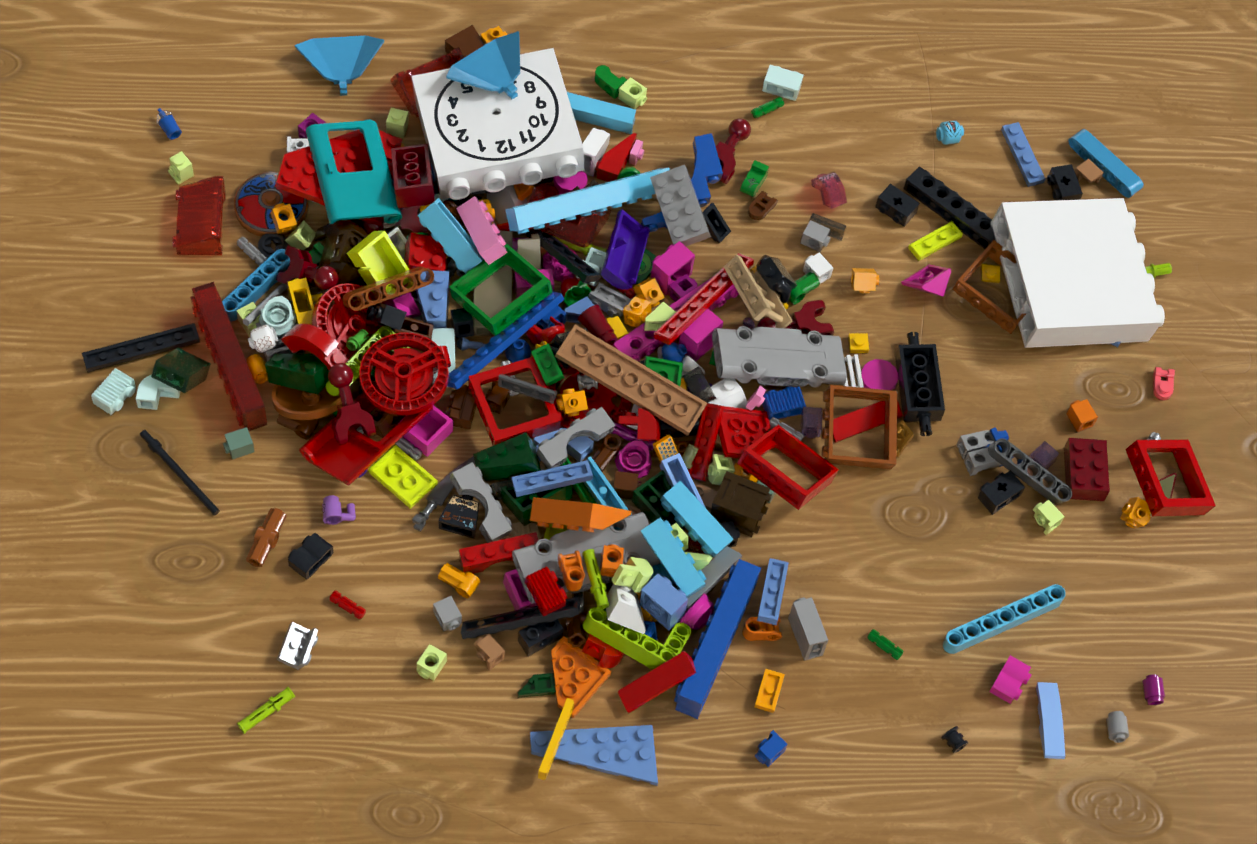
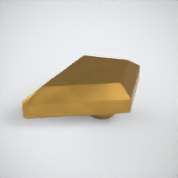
(904, 436)

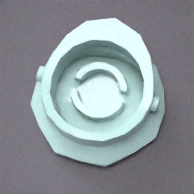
(278, 314)

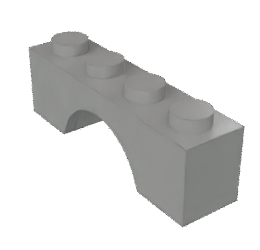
(595, 425)
(469, 482)

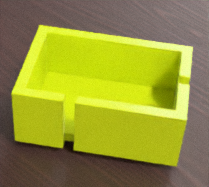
(377, 259)

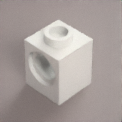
(818, 265)

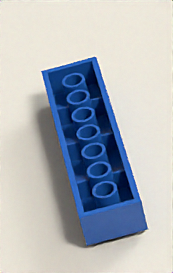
(717, 637)

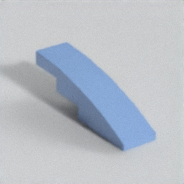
(1051, 720)

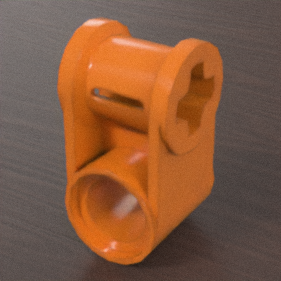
(571, 566)
(764, 630)

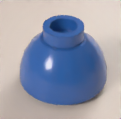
(518, 351)
(674, 352)

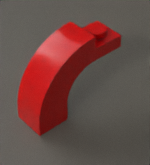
(315, 341)

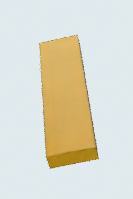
(556, 739)

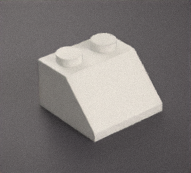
(729, 394)
(625, 608)

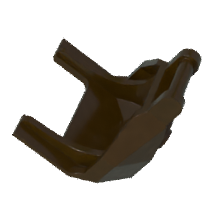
(341, 238)

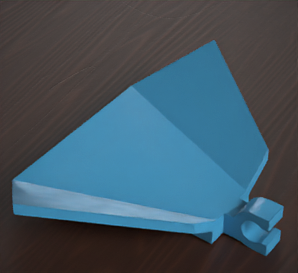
(340, 57)
(491, 66)

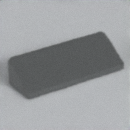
(527, 388)

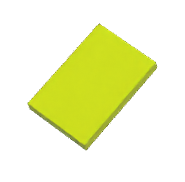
(403, 476)

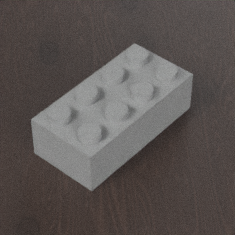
(680, 206)

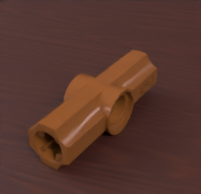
(266, 537)

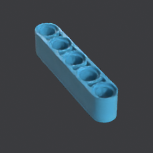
(1114, 169)
(259, 277)

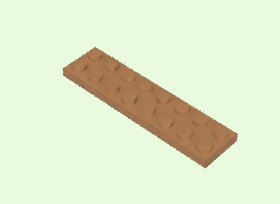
(631, 379)

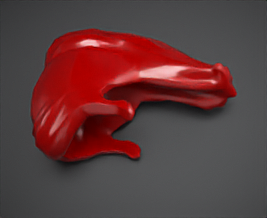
(538, 335)

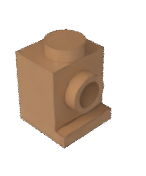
(489, 651)

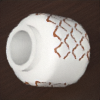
(263, 338)

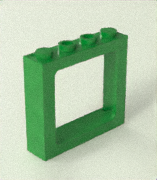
(481, 272)

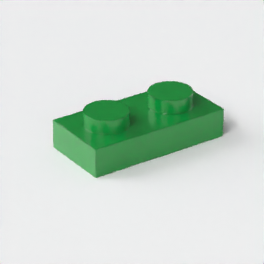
(547, 364)

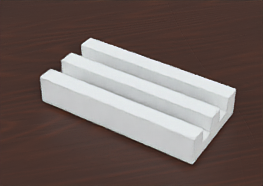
(849, 359)

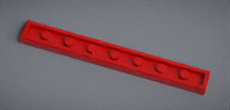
(697, 305)

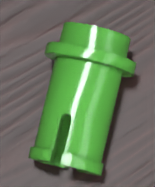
(353, 343)

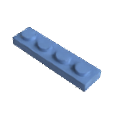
(1023, 154)
(552, 478)
(773, 591)

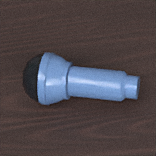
(464, 344)

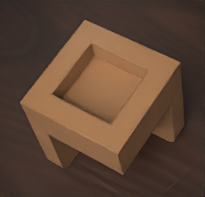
(1089, 171)

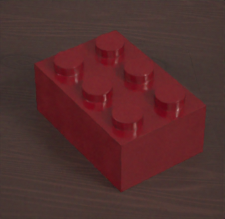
(1087, 468)

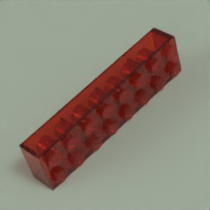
(228, 357)

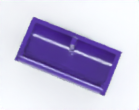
(625, 251)

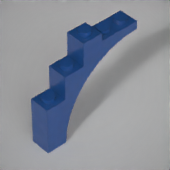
(706, 169)

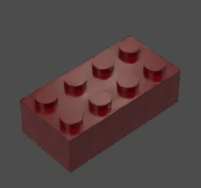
(412, 176)

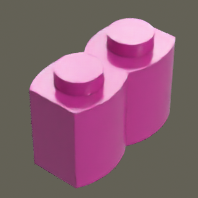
(1011, 679)

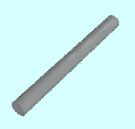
(257, 311)

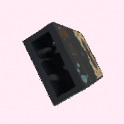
(460, 516)

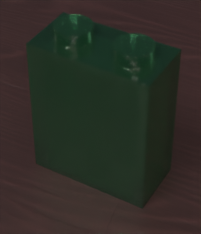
(180, 370)

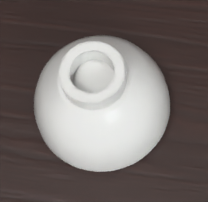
(689, 364)

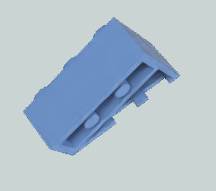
(434, 299)

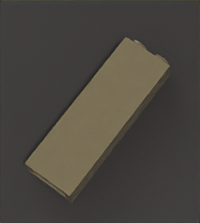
(494, 292)

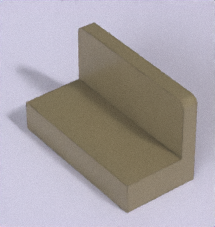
(530, 250)

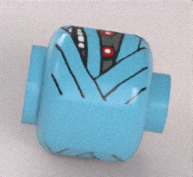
(949, 132)

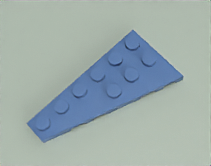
(610, 750)

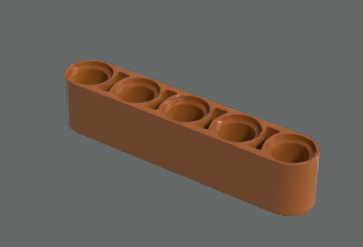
(380, 288)

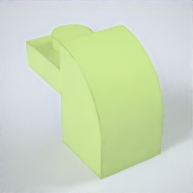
(633, 574)

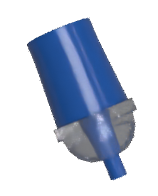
(168, 124)

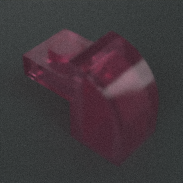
(831, 189)

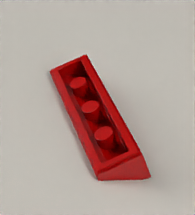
(860, 421)
(657, 681)

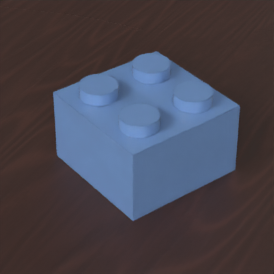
(663, 601)

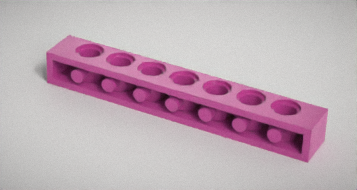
(646, 346)

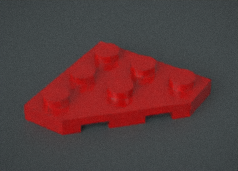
(740, 429)

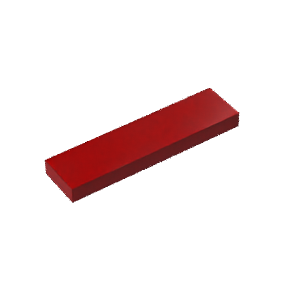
(706, 440)

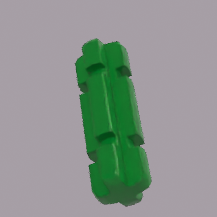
(767, 107)
(885, 644)

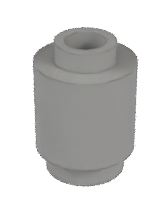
(1117, 726)

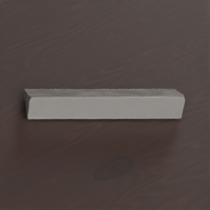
(715, 572)

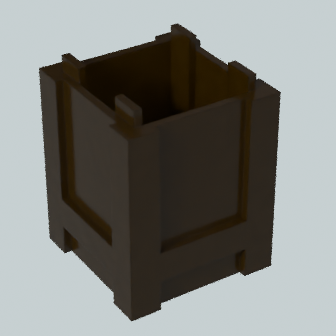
(740, 502)

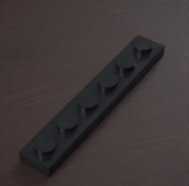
(566, 257)
(140, 347)
(517, 618)

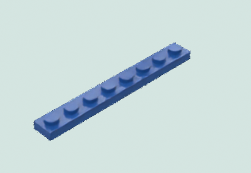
(503, 340)

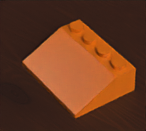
(574, 514)

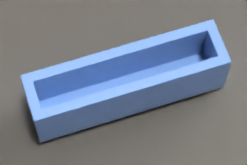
(676, 471)

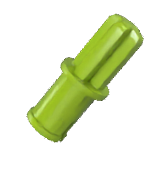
(1160, 269)

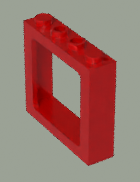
(534, 427)
(777, 481)
(1159, 505)

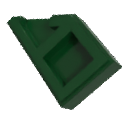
(538, 686)

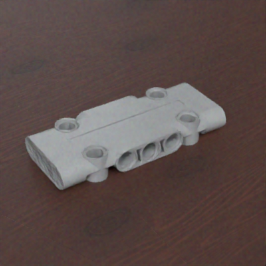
(779, 356)
(531, 560)

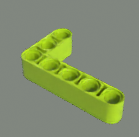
(354, 362)
(633, 643)

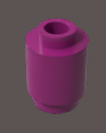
(1153, 689)

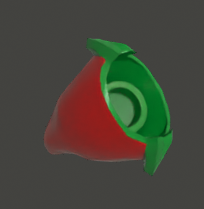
(573, 290)

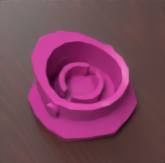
(566, 185)
(634, 459)
(699, 613)

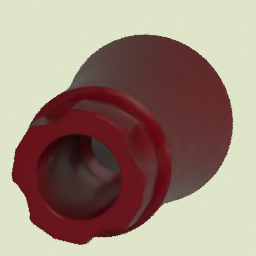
(597, 324)

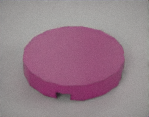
(879, 375)

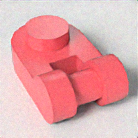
(1163, 389)

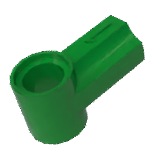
(805, 285)

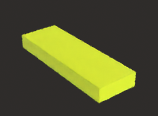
(935, 241)

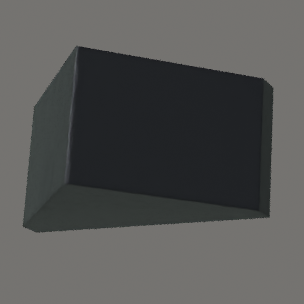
(715, 223)

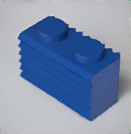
(783, 403)

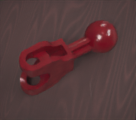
(739, 131)
(409, 220)
(303, 267)
(805, 319)
(349, 411)

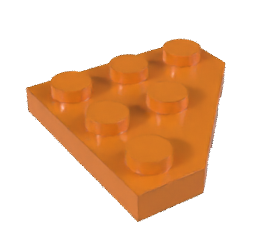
(575, 675)

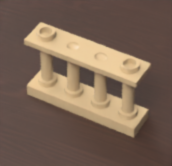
(756, 294)

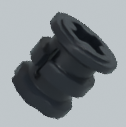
(955, 739)

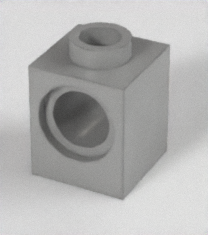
(815, 236)
(447, 614)

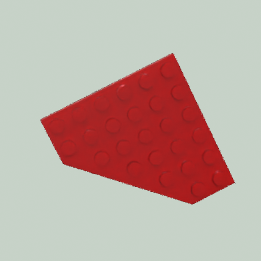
(350, 153)

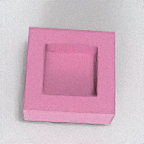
(636, 152)
(756, 398)

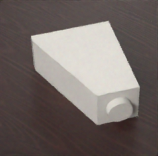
(594, 149)

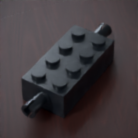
(919, 383)

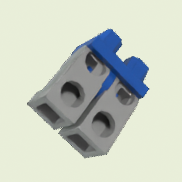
(974, 449)

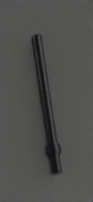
(155, 446)

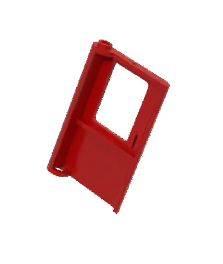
(360, 452)

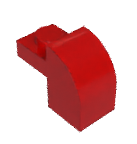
(647, 424)
(606, 654)

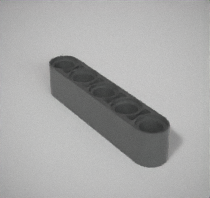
(1020, 470)

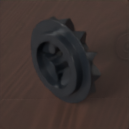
(264, 243)

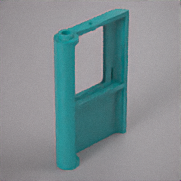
(354, 193)

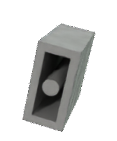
(808, 628)

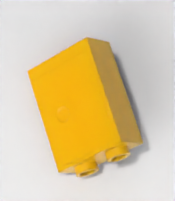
(302, 300)

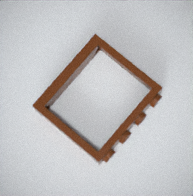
(978, 300)
(890, 427)

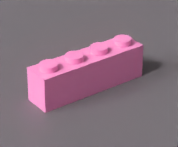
(481, 230)

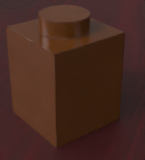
(625, 484)

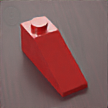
(615, 159)

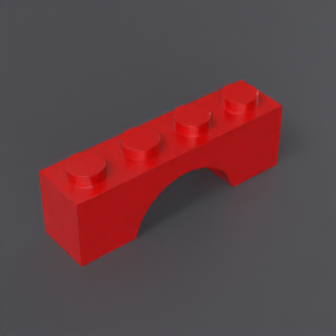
(479, 557)

